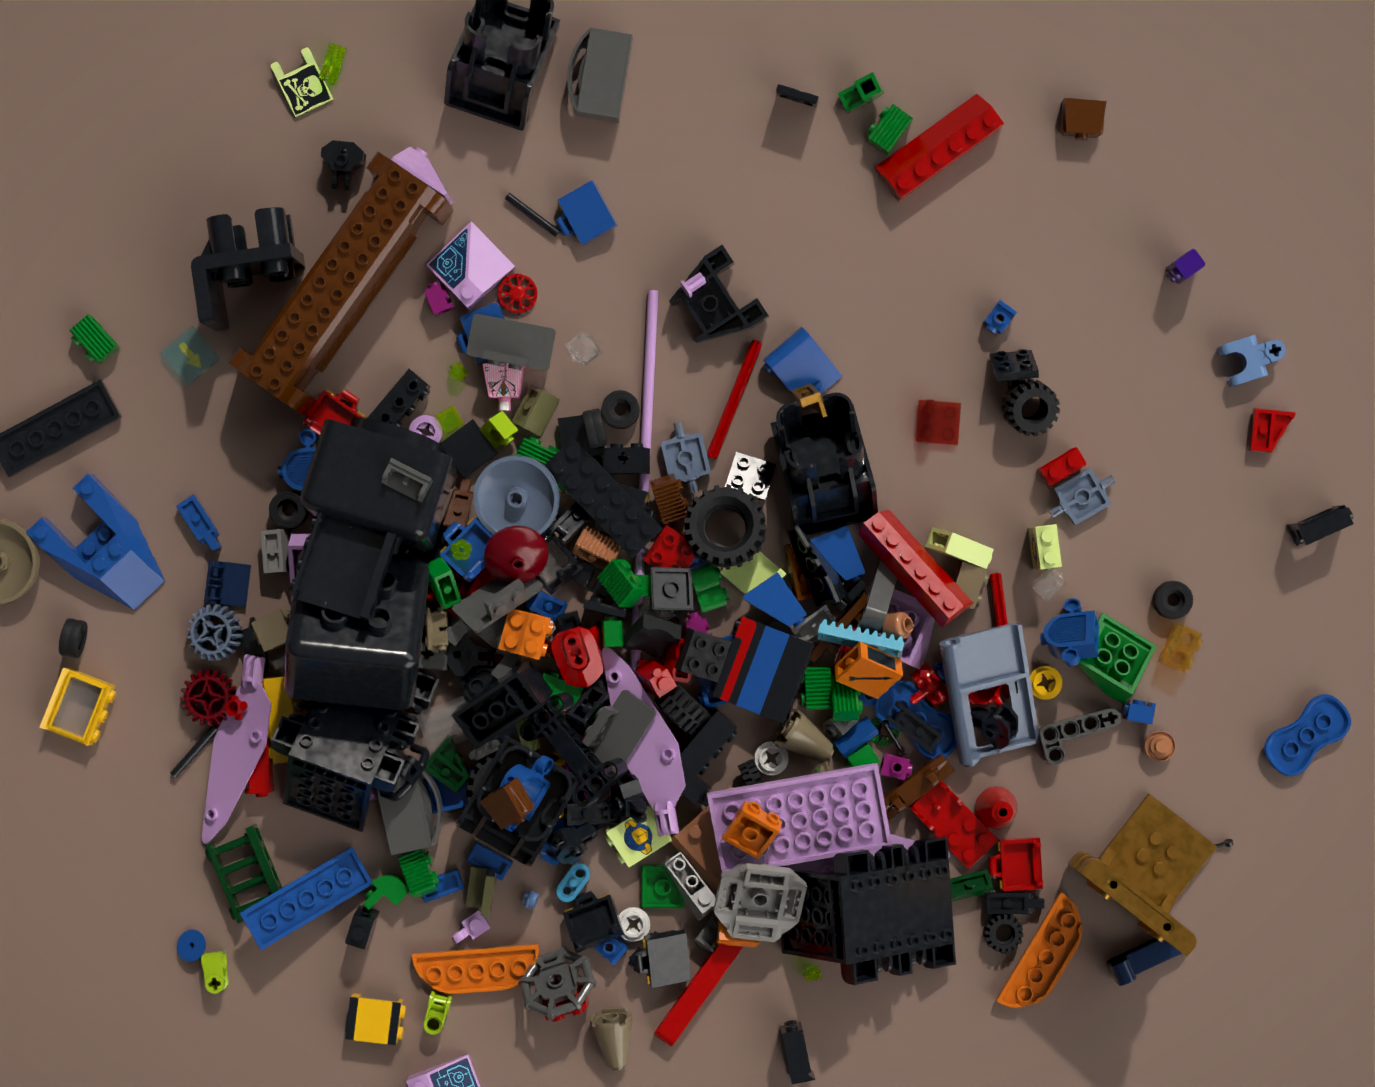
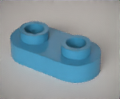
(573, 881)

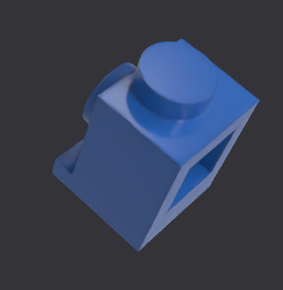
(992, 324)
(1138, 711)
(614, 955)

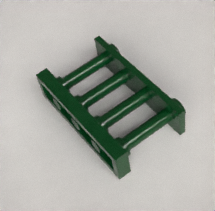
(259, 856)

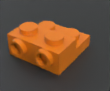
(525, 634)
(752, 829)

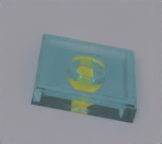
(190, 355)

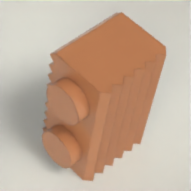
(596, 547)

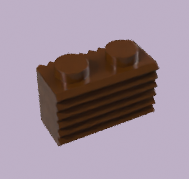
(668, 498)

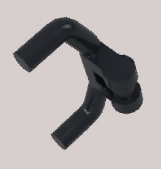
(410, 772)

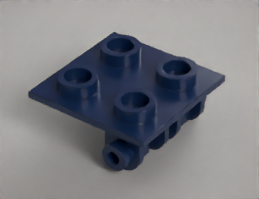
(227, 583)

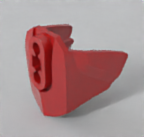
(588, 647)

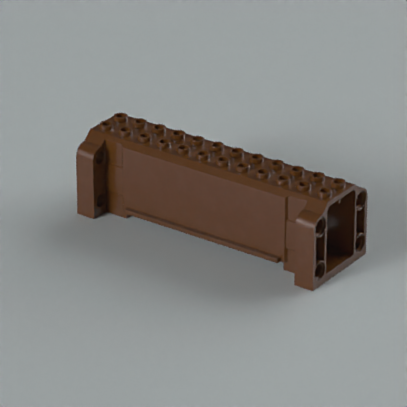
(342, 284)

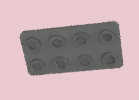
(510, 342)
(494, 602)
(619, 728)

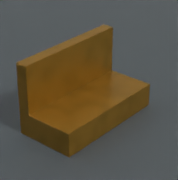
(809, 395)

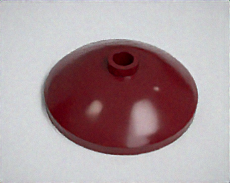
(514, 545)

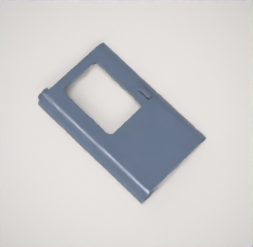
(983, 662)

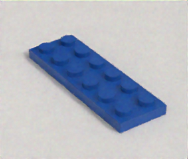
(306, 898)

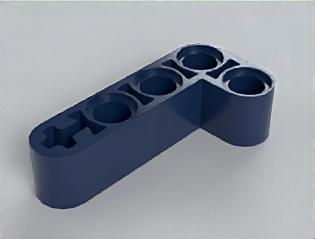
(1141, 958)

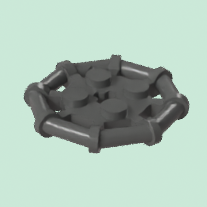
(564, 990)

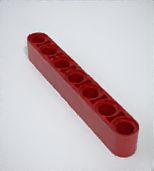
(696, 993)

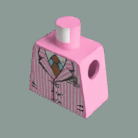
(503, 384)

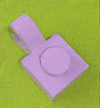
(473, 926)

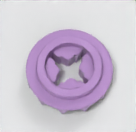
(423, 421)

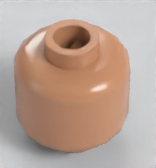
(897, 624)

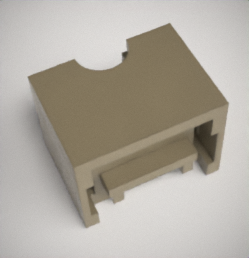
(272, 630)

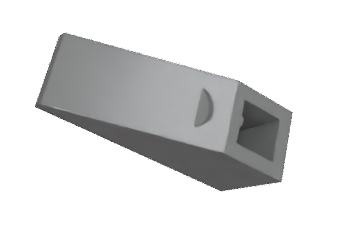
(691, 886)

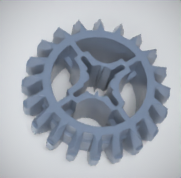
(204, 619)

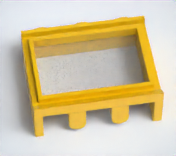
(78, 706)

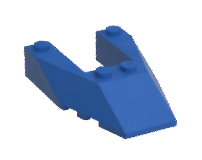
(112, 557)

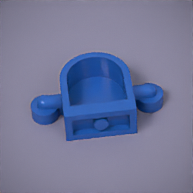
(297, 463)
(1072, 634)
(532, 781)

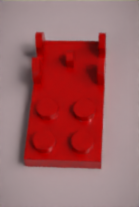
(953, 819)

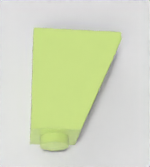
(959, 547)

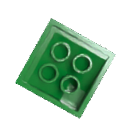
(1120, 659)

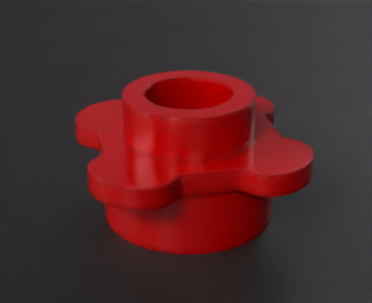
(236, 708)

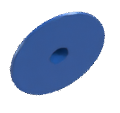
(191, 945)

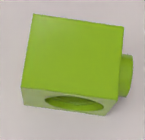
(499, 430)

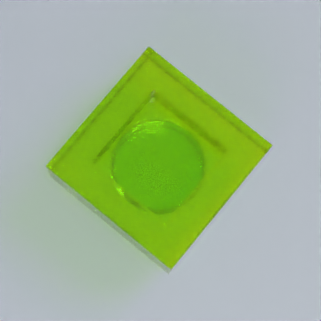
(450, 419)

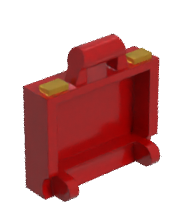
(330, 407)
(1018, 864)

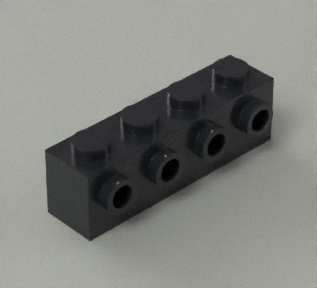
(401, 399)

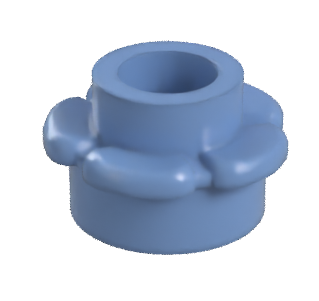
(530, 899)

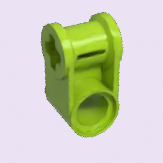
(215, 968)
(437, 1008)

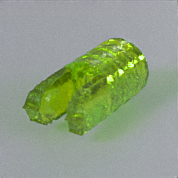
(332, 63)

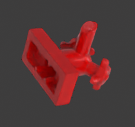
(929, 686)

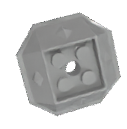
(759, 901)

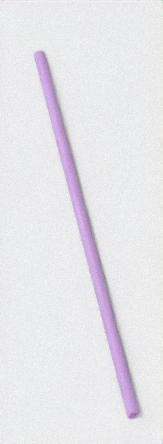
(646, 432)

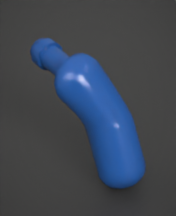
(939, 668)

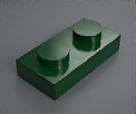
(970, 885)

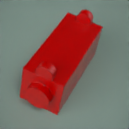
(654, 677)
(262, 778)

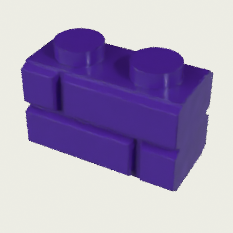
(1185, 266)

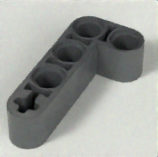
(878, 599)
(1079, 730)

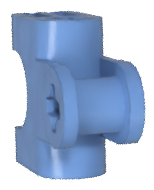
(1253, 356)

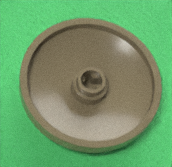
(17, 561)

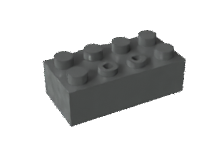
(601, 74)
(409, 820)

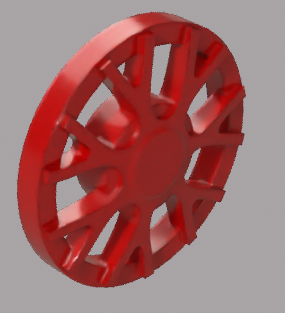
(517, 293)

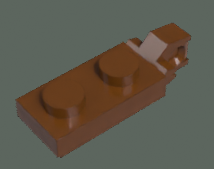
(459, 505)

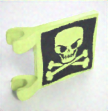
(303, 86)

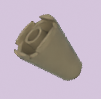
(803, 737)
(613, 1035)

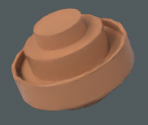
(1159, 745)

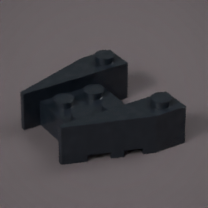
(712, 303)

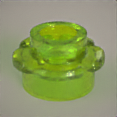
(458, 371)
(465, 554)
(812, 973)

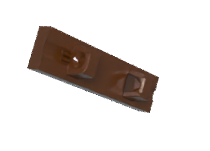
(852, 613)
(917, 785)

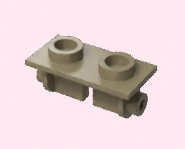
(436, 639)

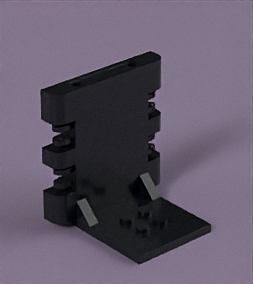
(345, 753)
(878, 912)

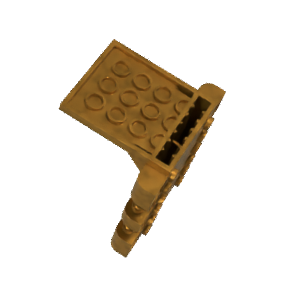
(1151, 865)

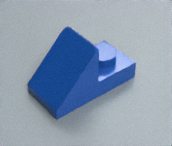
(546, 605)

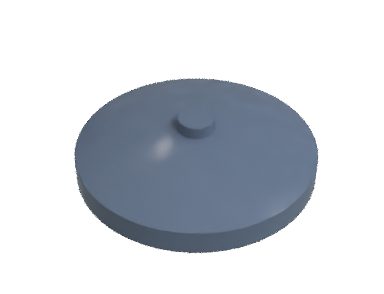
(516, 493)

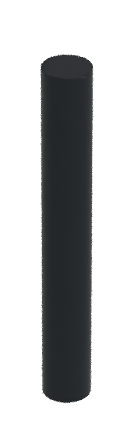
(532, 214)
(194, 751)

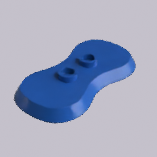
(937, 719)
(1320, 724)

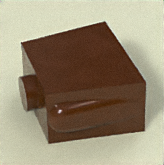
(1082, 118)
(508, 804)

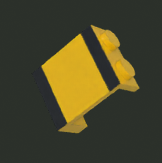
(375, 1020)

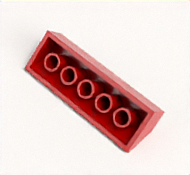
(939, 146)
(914, 567)

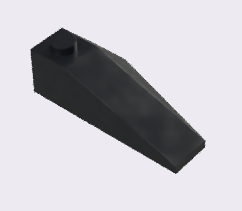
(819, 574)

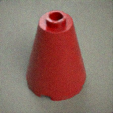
(989, 804)

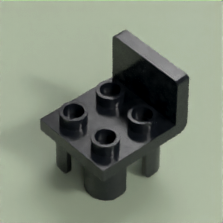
(500, 60)
(231, 262)
(825, 465)
(531, 835)

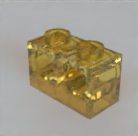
(1174, 645)

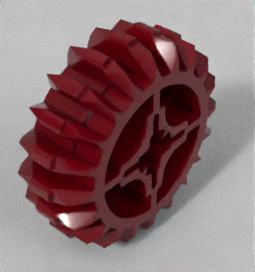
(208, 687)

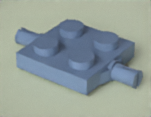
(686, 457)
(1082, 496)

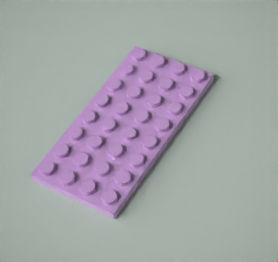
(818, 816)

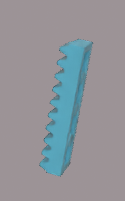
(851, 638)

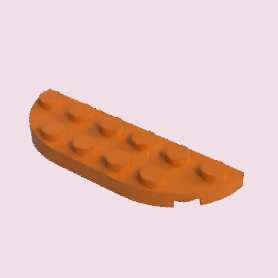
(1044, 956)
(475, 968)

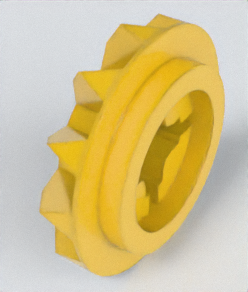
(1053, 688)

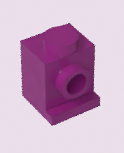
(438, 299)
(697, 623)
(890, 760)

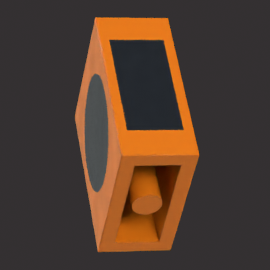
(868, 670)

